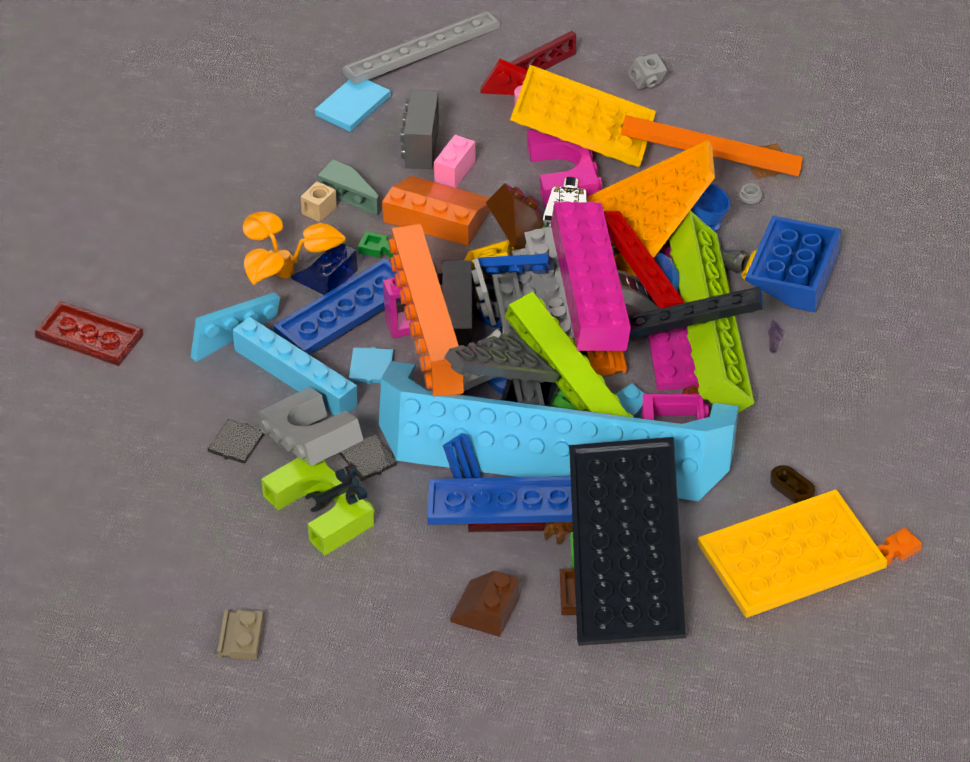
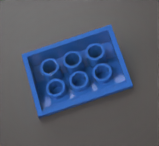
(795, 261)

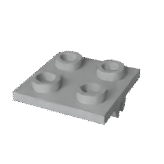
(485, 293)

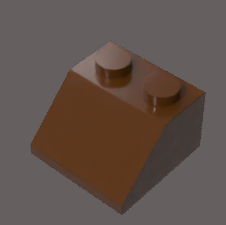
(487, 603)

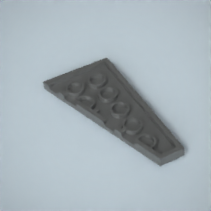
(501, 357)

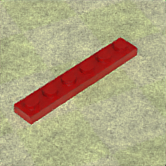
(641, 261)

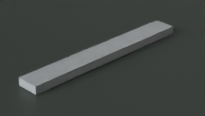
(420, 47)

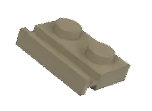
(240, 634)

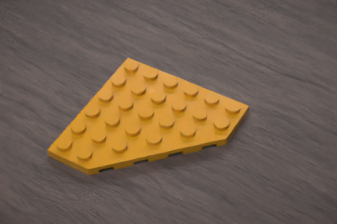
(659, 197)

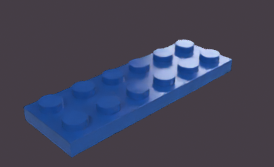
(337, 310)
(499, 500)

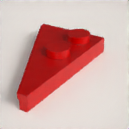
(503, 79)

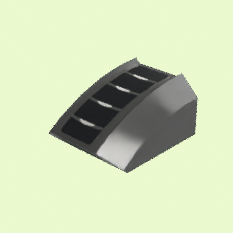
(635, 295)

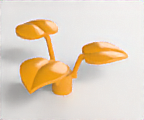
(263, 264)

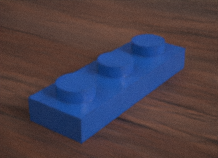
(520, 263)

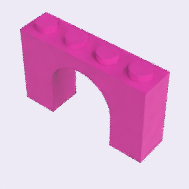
(548, 147)

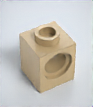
(318, 201)

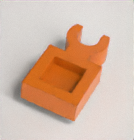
(900, 545)

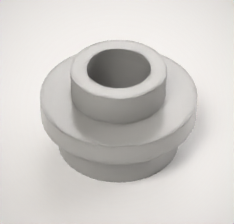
(750, 193)

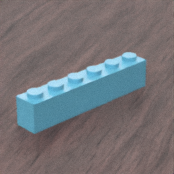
(294, 365)

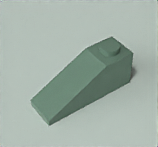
(350, 186)

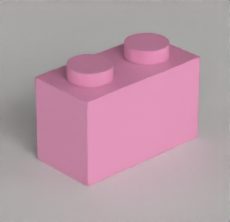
(454, 161)

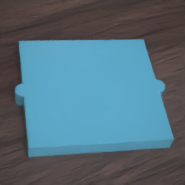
(369, 364)

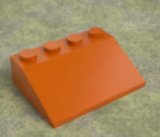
(437, 207)

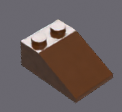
(515, 213)

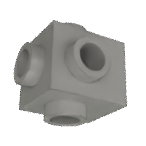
(647, 71)

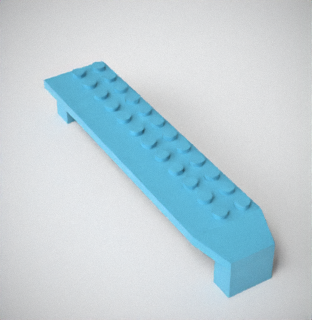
(536, 438)

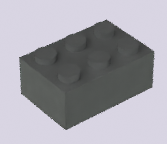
(420, 129)

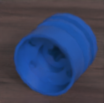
(712, 206)

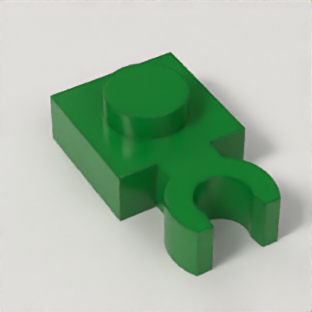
(374, 245)

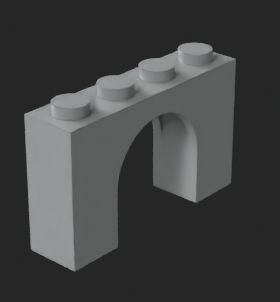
(289, 421)

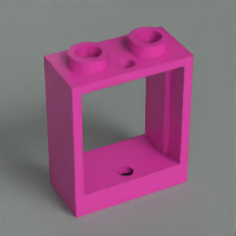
(395, 321)
(673, 405)

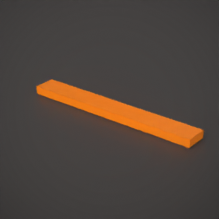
(722, 147)

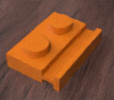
(607, 362)

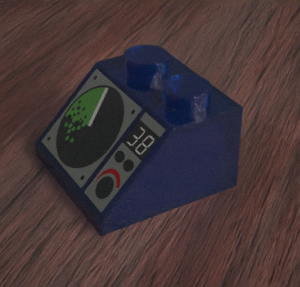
(327, 269)

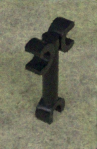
(349, 485)

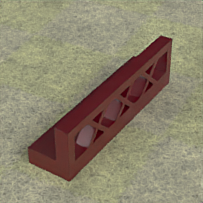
(549, 53)

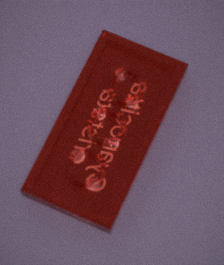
(89, 333)

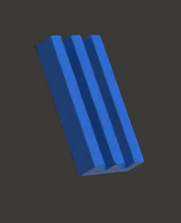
(464, 456)

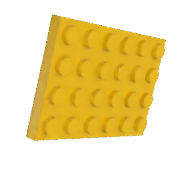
(579, 115)
(791, 553)

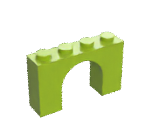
(331, 528)

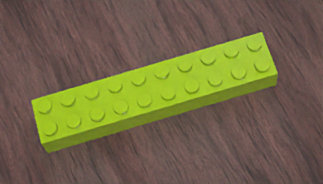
(716, 343)

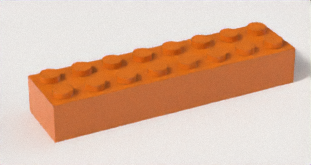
(425, 309)

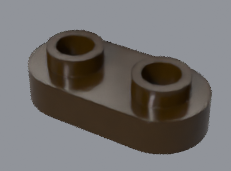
(795, 485)

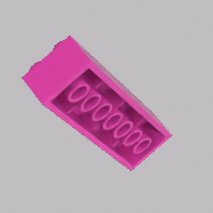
(590, 277)

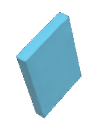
(352, 104)

